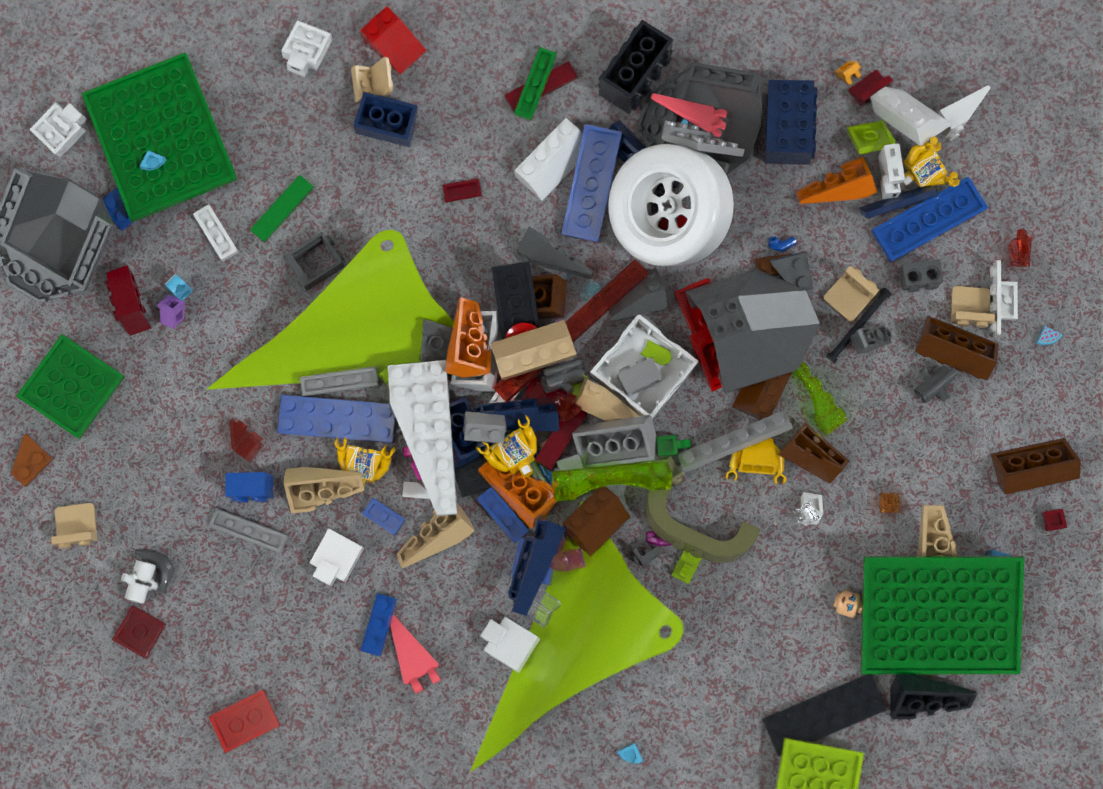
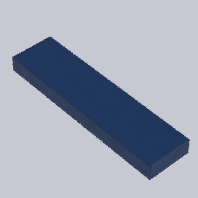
(904, 199)

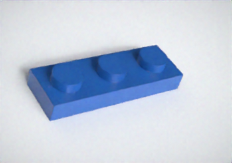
(502, 515)
(378, 624)

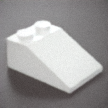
(960, 112)

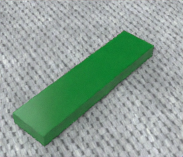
(535, 84)
(282, 208)

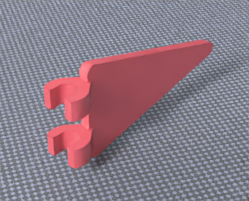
(699, 114)
(412, 657)

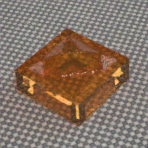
(889, 502)

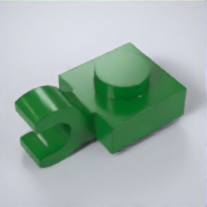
(668, 445)

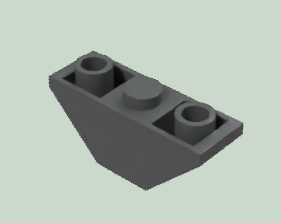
(870, 338)

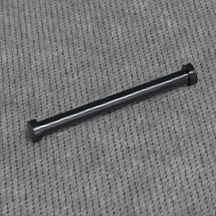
(885, 293)

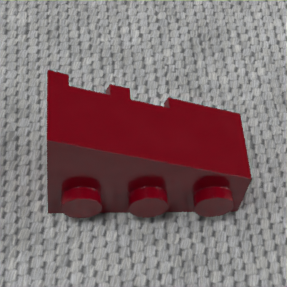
(127, 301)

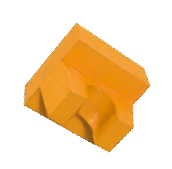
(847, 70)

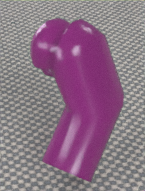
(652, 539)

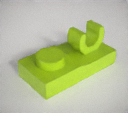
(686, 567)

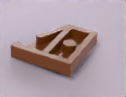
(29, 461)

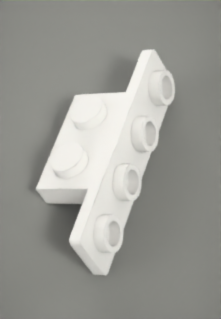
(1004, 299)

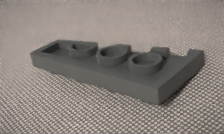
(434, 341)

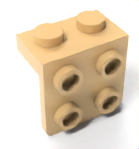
(372, 79)
(851, 293)
(971, 307)
(75, 525)

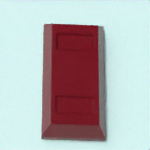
(462, 190)

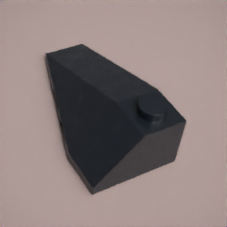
(920, 694)

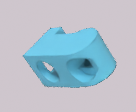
(178, 287)

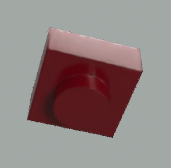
(1054, 520)

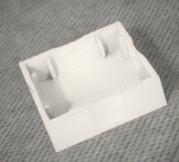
(628, 352)

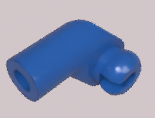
(781, 246)

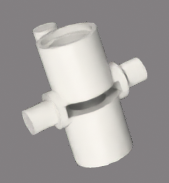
(140, 581)

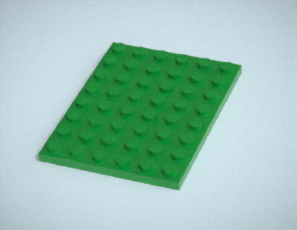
(163, 114)
(942, 614)

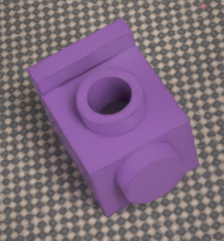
(171, 311)

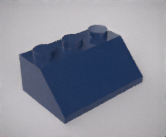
(386, 119)
(463, 450)

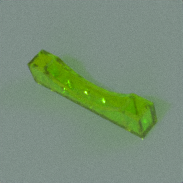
(827, 414)
(649, 475)

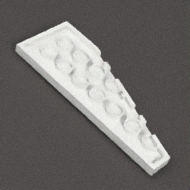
(423, 412)

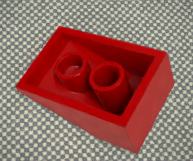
(393, 40)
(706, 355)

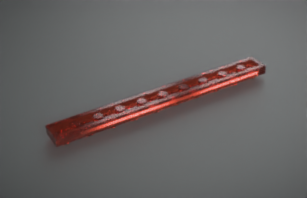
(583, 320)

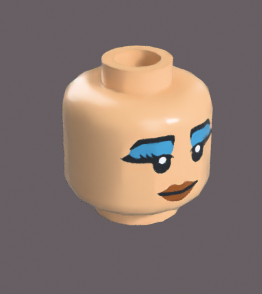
(848, 603)

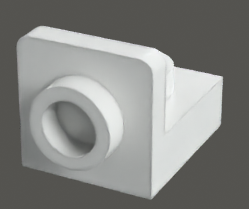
(816, 501)

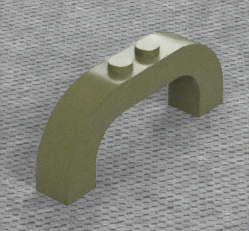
(692, 541)

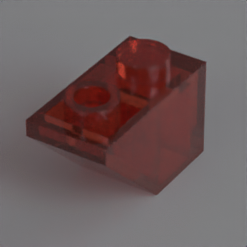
(243, 442)

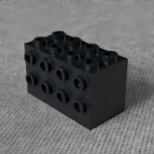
(636, 67)

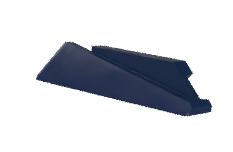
(630, 145)
(541, 417)
(533, 564)

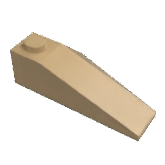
(602, 403)
(317, 486)
(935, 533)
(436, 536)

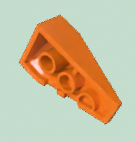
(849, 184)
(468, 347)
(525, 496)

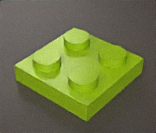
(870, 136)

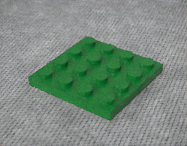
(70, 386)

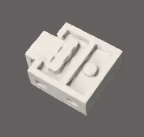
(305, 48)
(60, 128)
(891, 171)
(335, 557)
(509, 643)

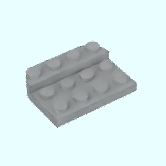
(698, 139)

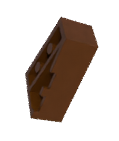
(814, 454)

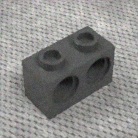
(919, 271)

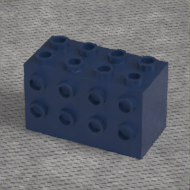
(791, 122)

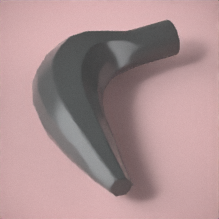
(162, 563)

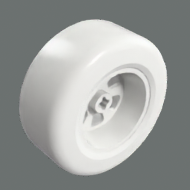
(634, 191)

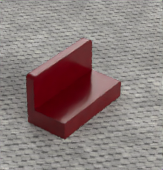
(869, 86)

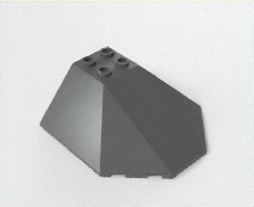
(717, 87)
(50, 235)
(756, 326)

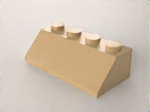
(533, 350)

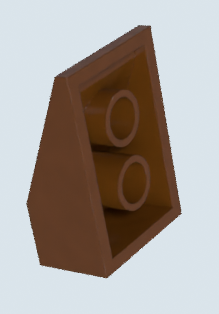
(550, 295)

